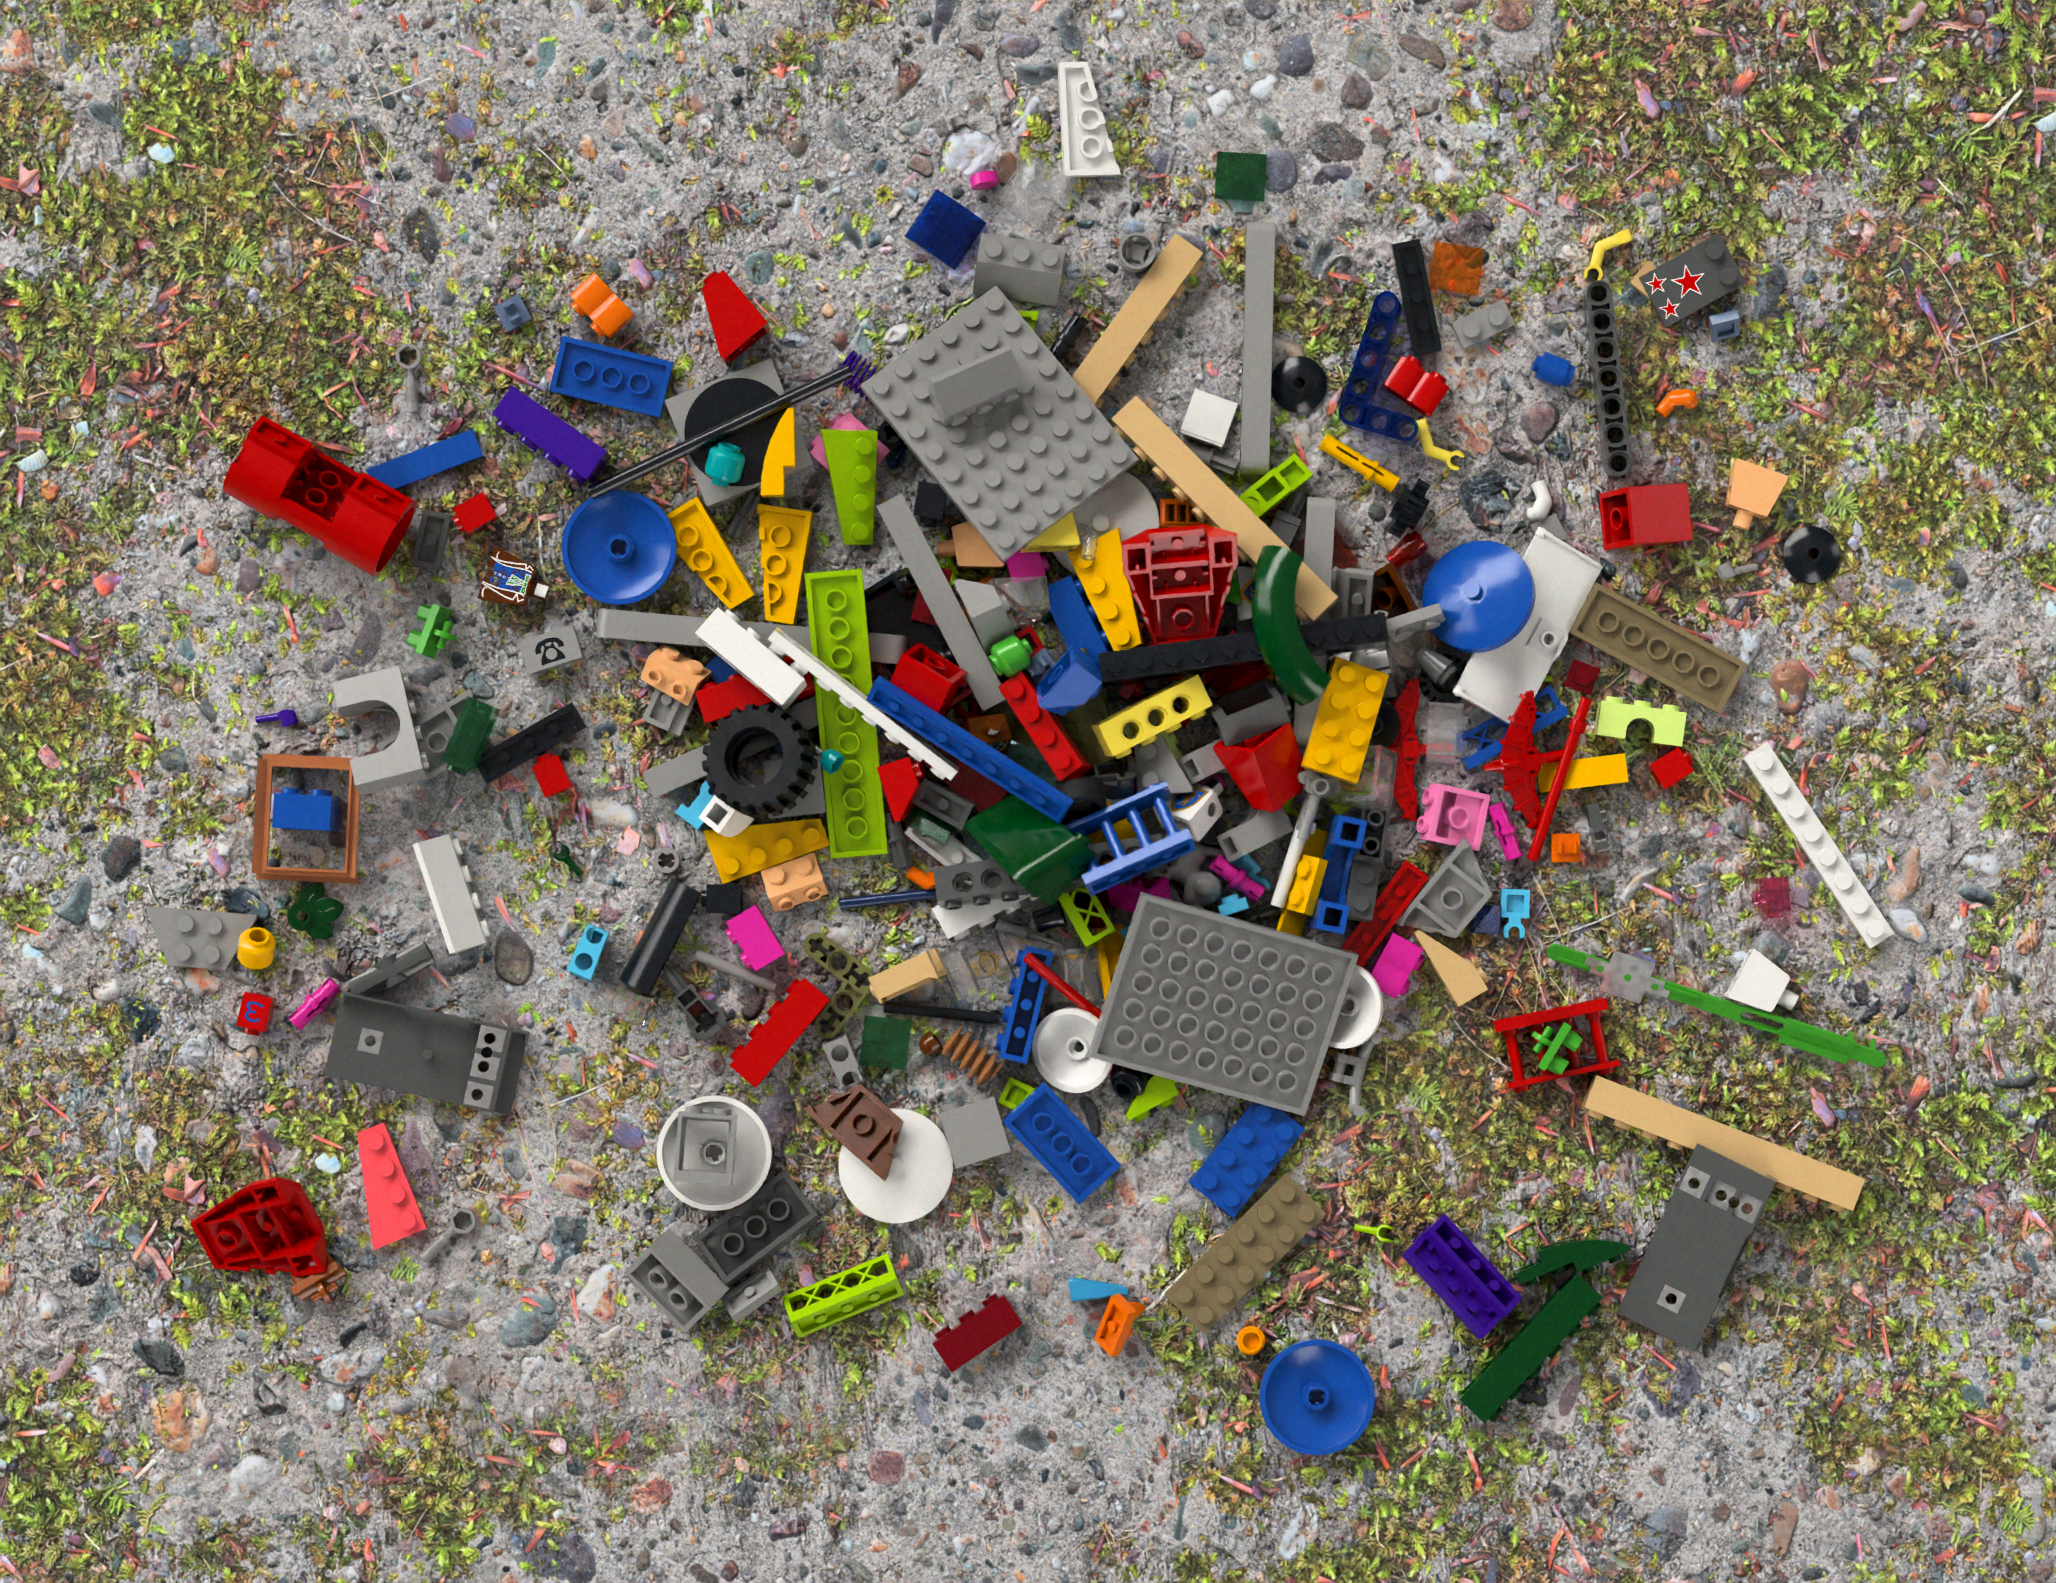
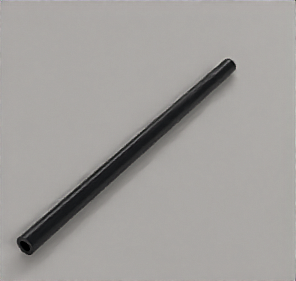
(720, 431)

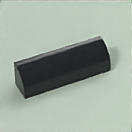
(660, 936)

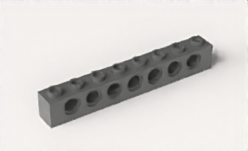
(949, 878)

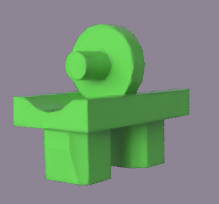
(435, 631)
(1550, 1059)

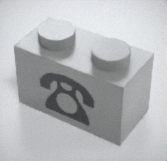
(550, 649)

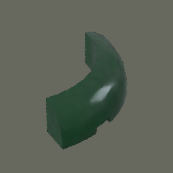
(1278, 628)

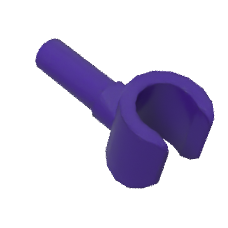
(286, 717)

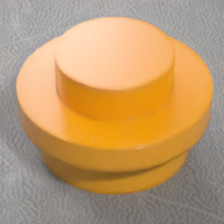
(1250, 1340)

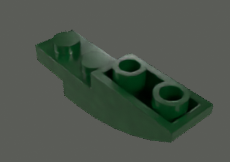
(1581, 1253)

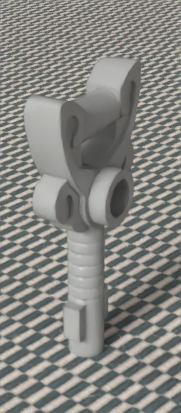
(1317, 788)

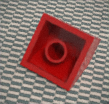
(901, 784)

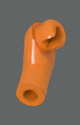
(1675, 398)
(923, 879)

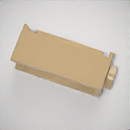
(907, 975)

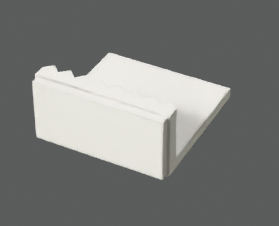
(1208, 418)

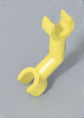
(1601, 246)
(1433, 451)

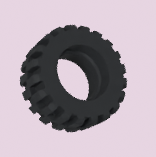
(730, 740)

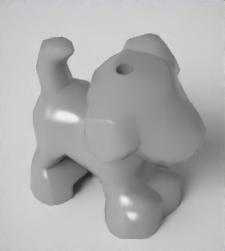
(1197, 884)

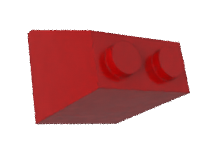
(732, 316)
(1645, 516)
(928, 677)
(1265, 767)

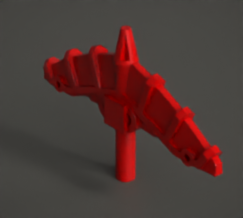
(1408, 749)
(1522, 761)

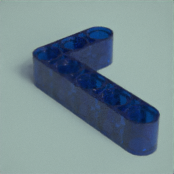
(1372, 375)

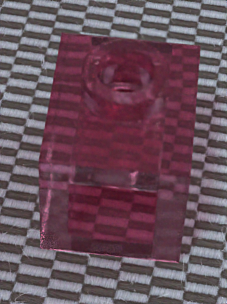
(1771, 896)

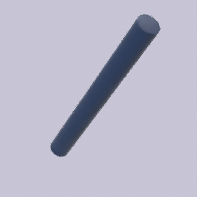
(887, 898)

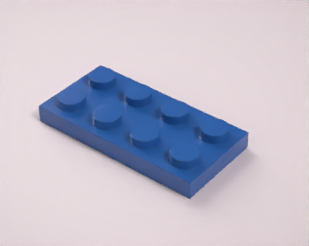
(611, 377)
(1061, 1143)
(1246, 1156)

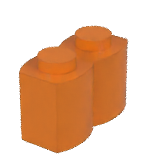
(601, 306)

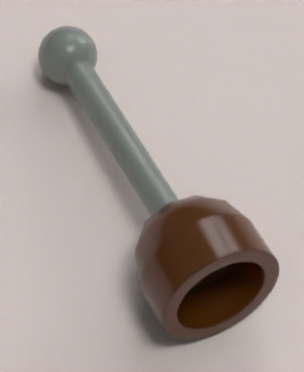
(928, 1045)

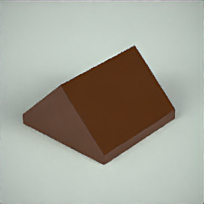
(1391, 593)

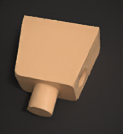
(1752, 491)
(968, 548)

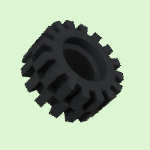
(1432, 692)

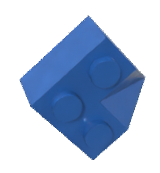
(1069, 682)
(306, 812)

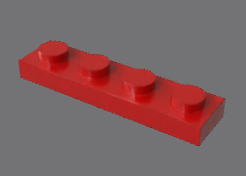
(1387, 910)

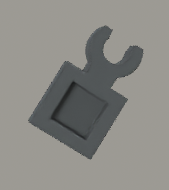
(1596, 819)

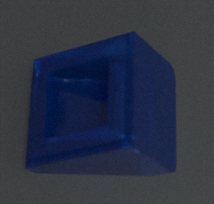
(1487, 920)

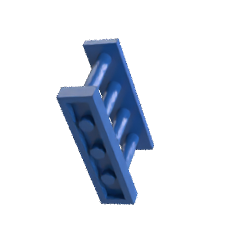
(1149, 855)

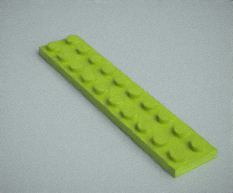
(842, 643)

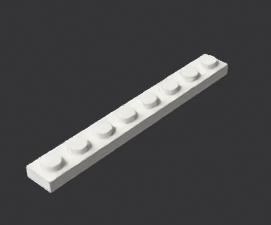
(851, 697)
(1818, 845)

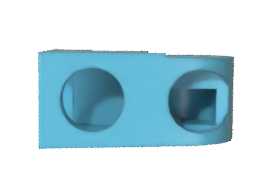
(692, 813)
(588, 953)

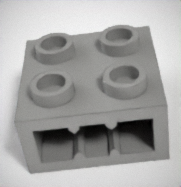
(815, 799)
(974, 1130)

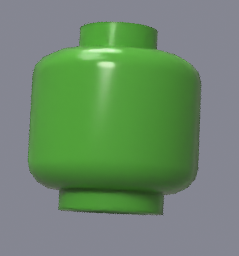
(1010, 656)

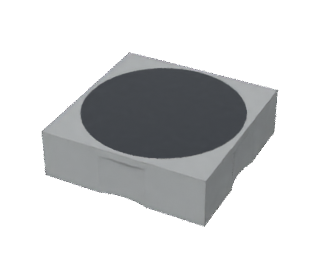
(723, 400)

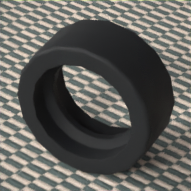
(1085, 790)

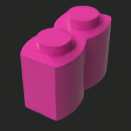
(1395, 964)

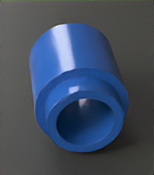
(1553, 369)

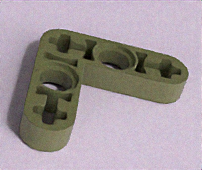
(848, 987)

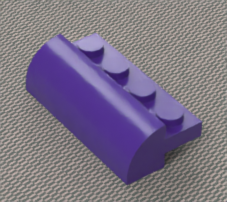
(1461, 1276)

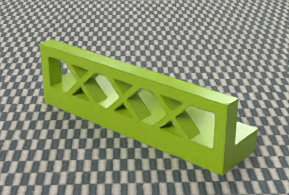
(1076, 919)
(844, 1300)

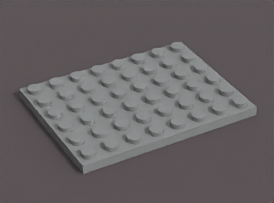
(1021, 460)
(1222, 1004)

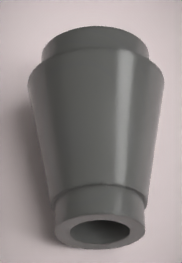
(1436, 665)

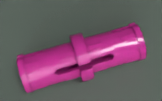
(1505, 831)
(1236, 878)
(315, 1003)

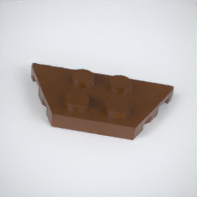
(861, 1126)

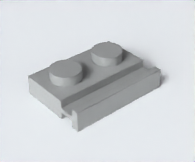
(1354, 592)
(668, 712)

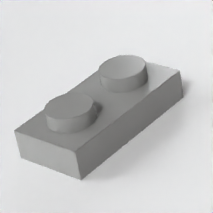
(1483, 324)
(751, 1294)

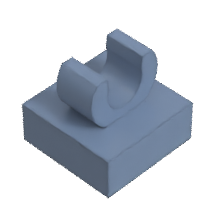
(513, 313)
(1724, 324)
(1040, 665)

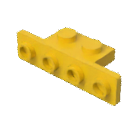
(1305, 885)

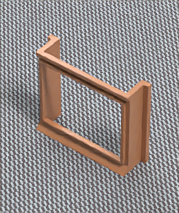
(262, 822)

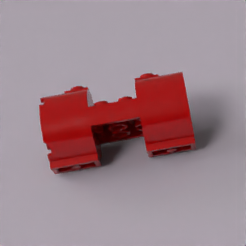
(296, 482)

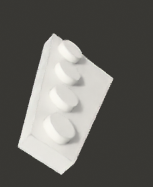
(1083, 129)

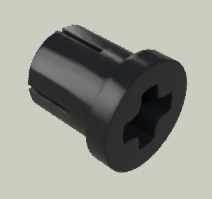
(882, 436)
(1049, 917)

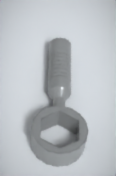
(410, 382)
(444, 1238)

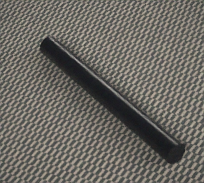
(940, 1012)

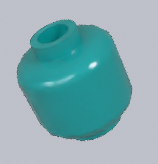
(724, 464)

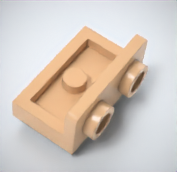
(674, 673)
(794, 882)

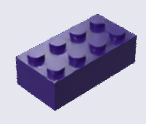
(552, 435)

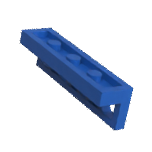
(1495, 748)

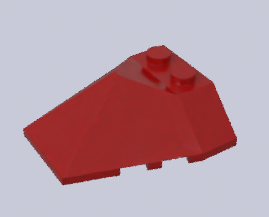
(1180, 579)
(264, 1228)

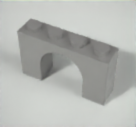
(401, 761)
(1259, 825)

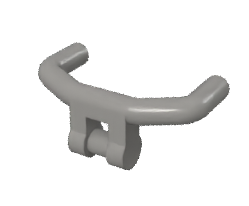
(1356, 1078)

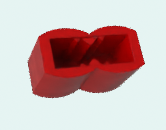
(1415, 385)

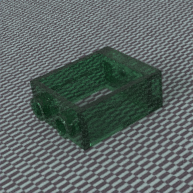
(470, 736)

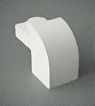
(725, 819)

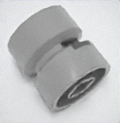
(1136, 253)

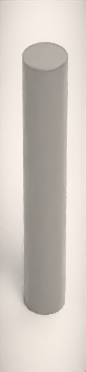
(735, 970)

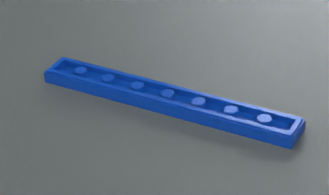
(969, 749)

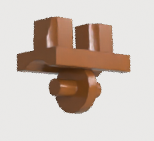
(319, 1284)

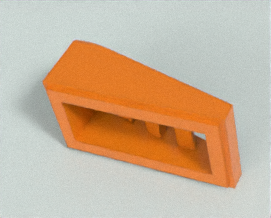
(1164, 514)

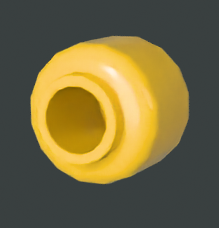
(256, 948)

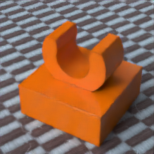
(1565, 847)

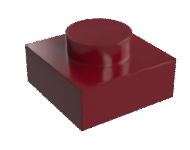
(1581, 677)

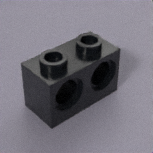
(929, 504)

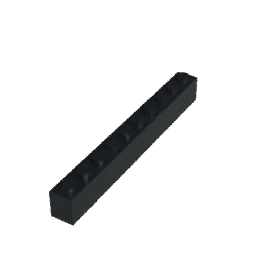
(1236, 650)

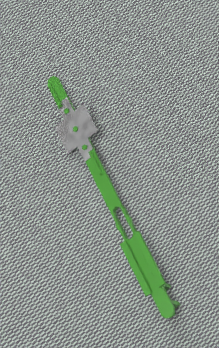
(1631, 977)

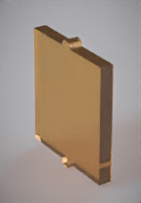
(1456, 268)

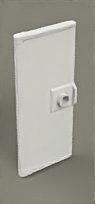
(1562, 585)

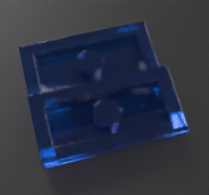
(945, 229)

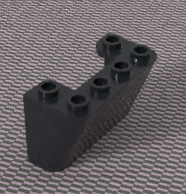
(890, 612)

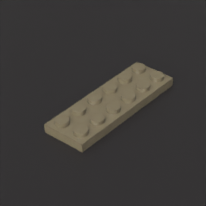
(1657, 648)
(1244, 1253)

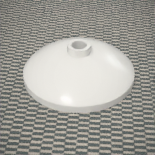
(1359, 1024)
(1060, 1058)

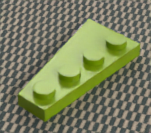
(852, 472)

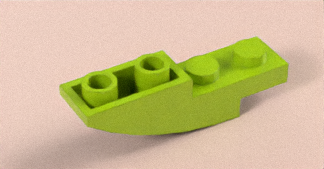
(1276, 486)
(1157, 1092)

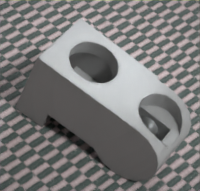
(843, 1061)

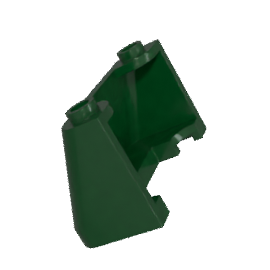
(1031, 846)

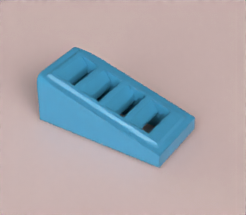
(1087, 1289)

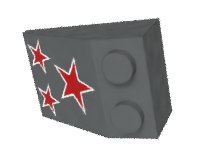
(1692, 280)

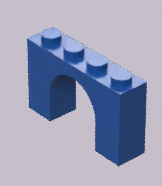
(1342, 841)

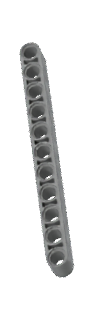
(682, 629)

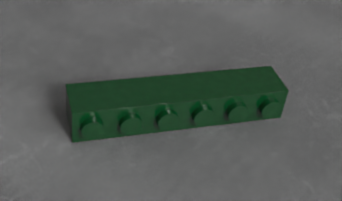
(1529, 1348)

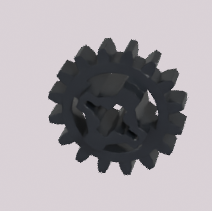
(1409, 508)

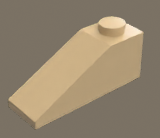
(1456, 973)

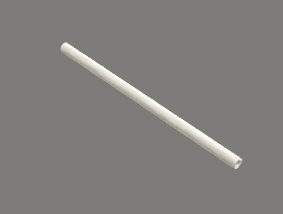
(1296, 845)

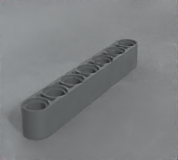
(1609, 365)

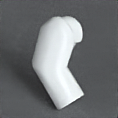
(1542, 504)

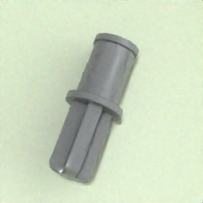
(1213, 459)

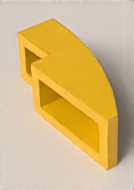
(779, 456)
(1586, 772)

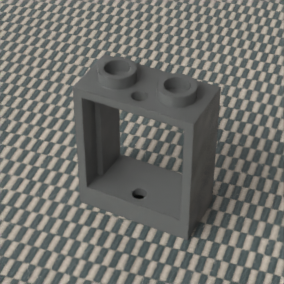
(1249, 712)

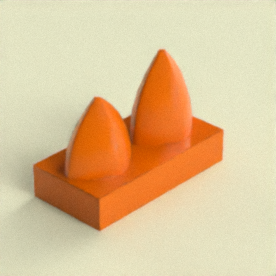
(1117, 1323)

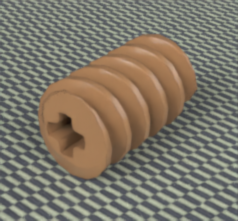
(971, 1056)

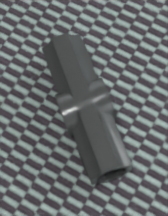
(392, 970)

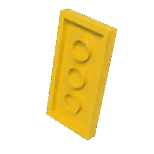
(1345, 720)

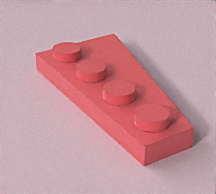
(388, 1192)

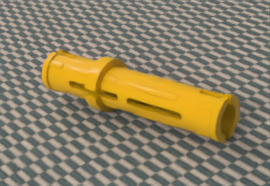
(1359, 463)

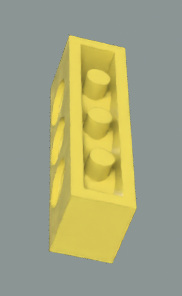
(1110, 730)

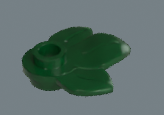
(319, 912)

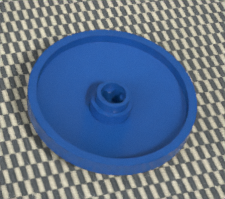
(619, 547)
(1483, 594)
(1316, 1397)

